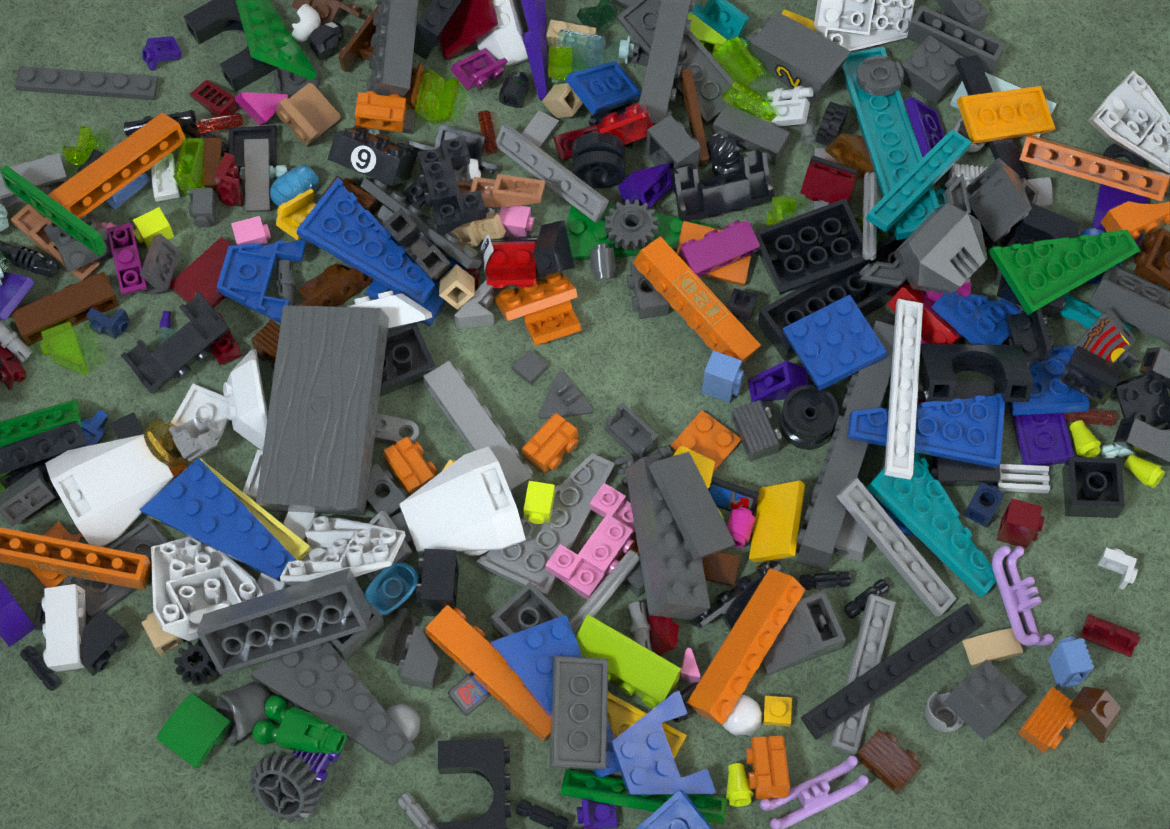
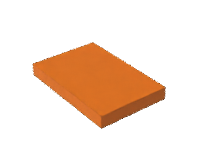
(732, 273)

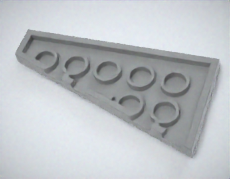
(570, 512)

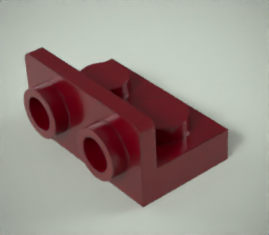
(228, 182)

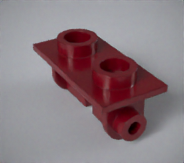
(11, 370)
(1109, 635)

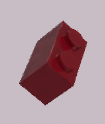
(827, 183)
(1020, 523)

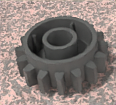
(631, 214)

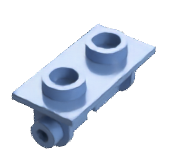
(129, 190)

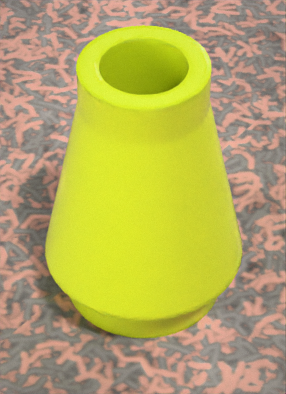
(1085, 442)
(1146, 471)
(738, 787)

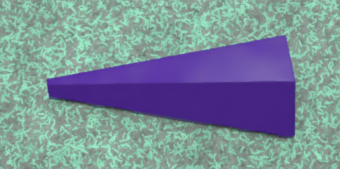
(536, 43)

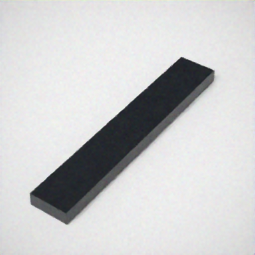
(976, 83)

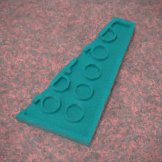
(934, 520)

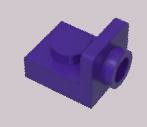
(159, 50)
(597, 815)

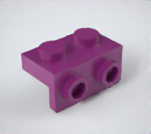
(478, 69)

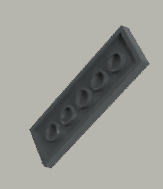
(708, 75)

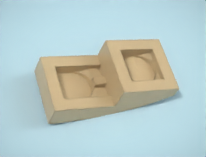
(475, 231)
(992, 646)

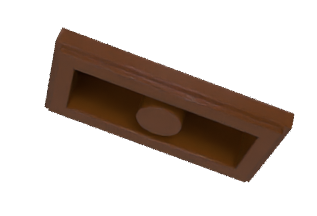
(211, 161)
(721, 568)

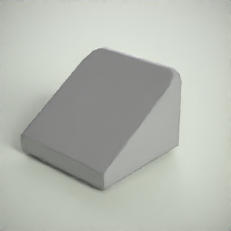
(1044, 187)

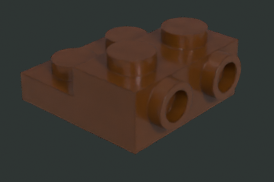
(1154, 261)

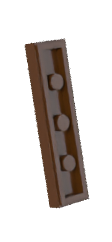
(694, 114)

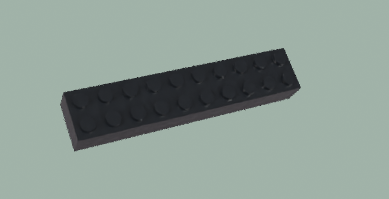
(829, 290)

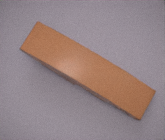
(505, 190)
(32, 225)

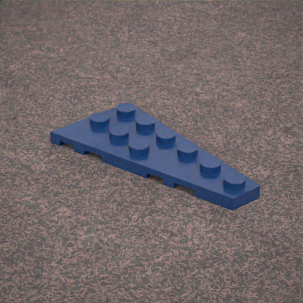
(355, 237)
(214, 516)
(531, 658)

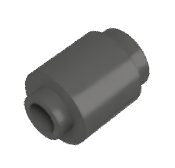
(602, 261)

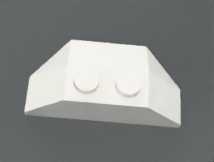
(505, 38)
(397, 307)
(247, 400)

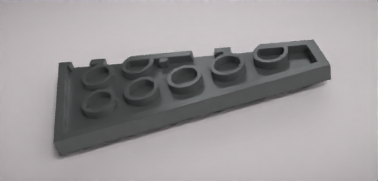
(327, 687)

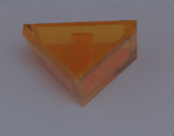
(851, 152)

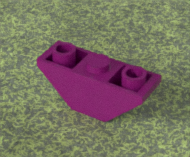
(127, 258)

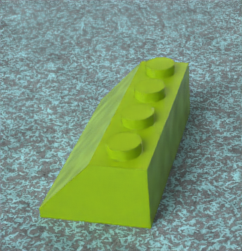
(629, 663)

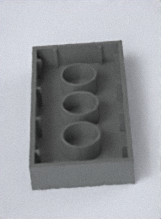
(323, 410)

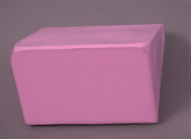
(689, 668)

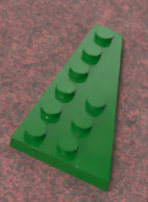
(270, 38)
(586, 233)
(1056, 266)

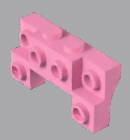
(602, 550)

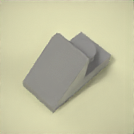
(474, 311)

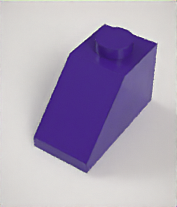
(646, 185)
(777, 382)

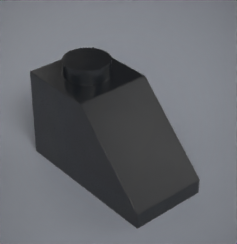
(553, 249)

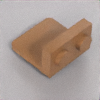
(307, 114)

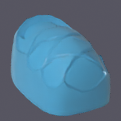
(293, 183)
(392, 587)

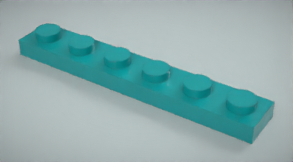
(918, 180)

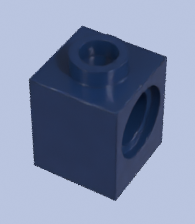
(980, 513)

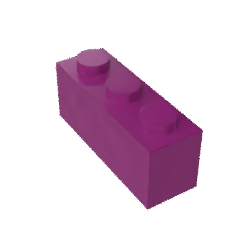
(720, 248)

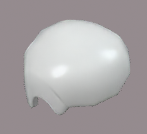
(308, 23)
(744, 718)

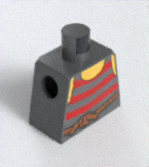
(1109, 340)

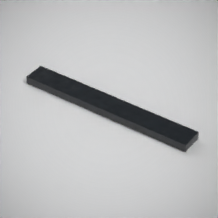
(890, 671)

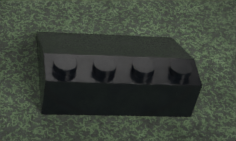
(811, 246)

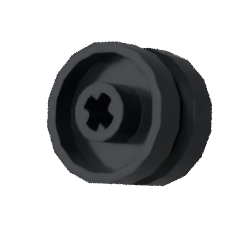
(599, 159)
(808, 417)

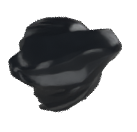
(723, 154)

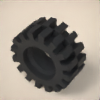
(831, 123)

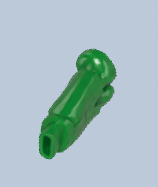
(298, 729)

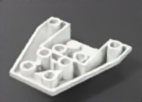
(863, 22)
(1136, 121)
(107, 485)
(465, 508)
(343, 545)
(195, 581)

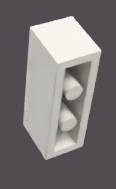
(64, 627)

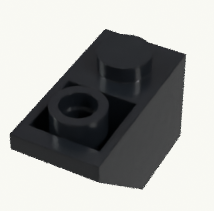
(101, 640)

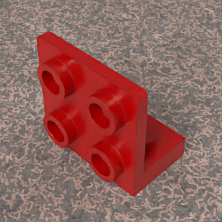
(628, 126)
(511, 264)

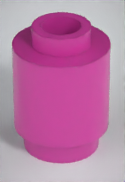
(740, 526)

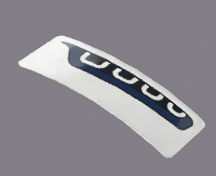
(485, 251)

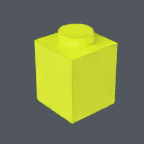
(150, 225)
(539, 502)

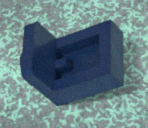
(103, 324)

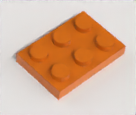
(544, 294)

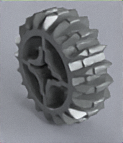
(286, 786)

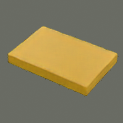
(777, 521)

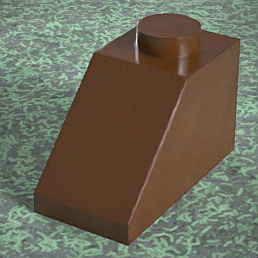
(1096, 711)

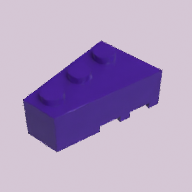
(13, 620)

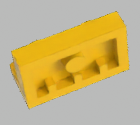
(294, 212)

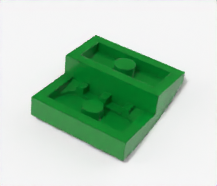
(194, 730)

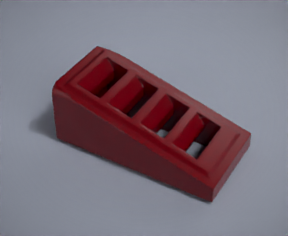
(228, 108)

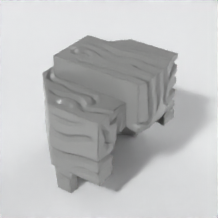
(194, 438)

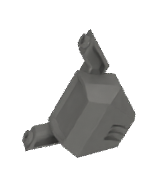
(940, 251)

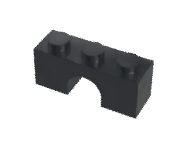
(417, 246)

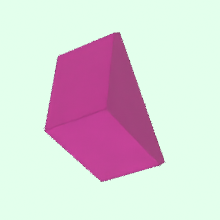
(259, 105)

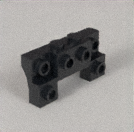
(724, 192)
(443, 193)
(181, 349)

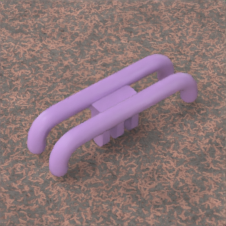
(1018, 597)
(814, 794)

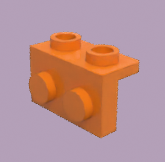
(552, 323)

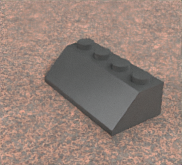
(1134, 301)

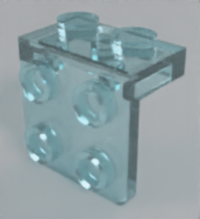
(587, 50)

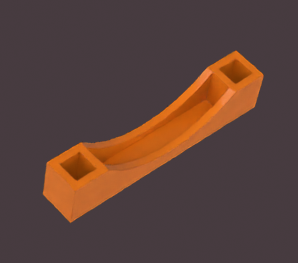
(1137, 218)

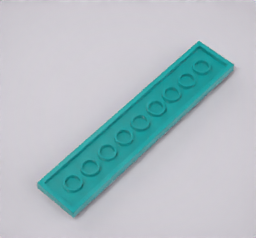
(888, 140)

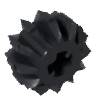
(191, 656)

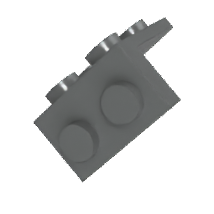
(72, 251)

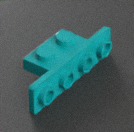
(723, 18)

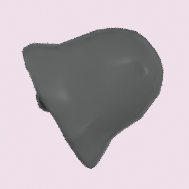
(245, 708)

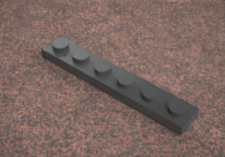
(86, 83)
(448, 241)

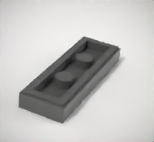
(257, 175)

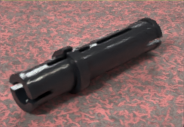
(183, 118)

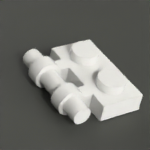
(790, 111)

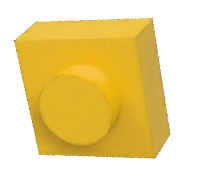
(777, 711)

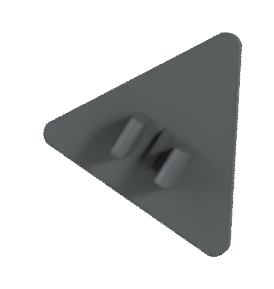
(564, 399)

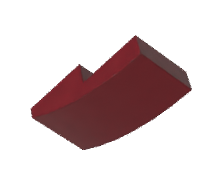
(564, 141)
(226, 348)
(663, 634)

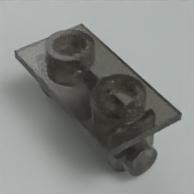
(393, 642)

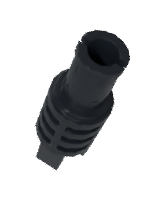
(30, 259)

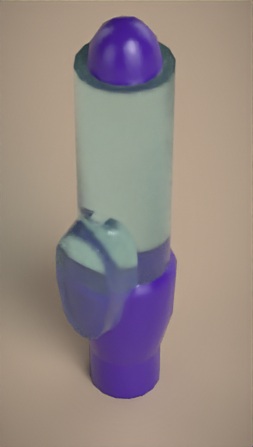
(165, 327)

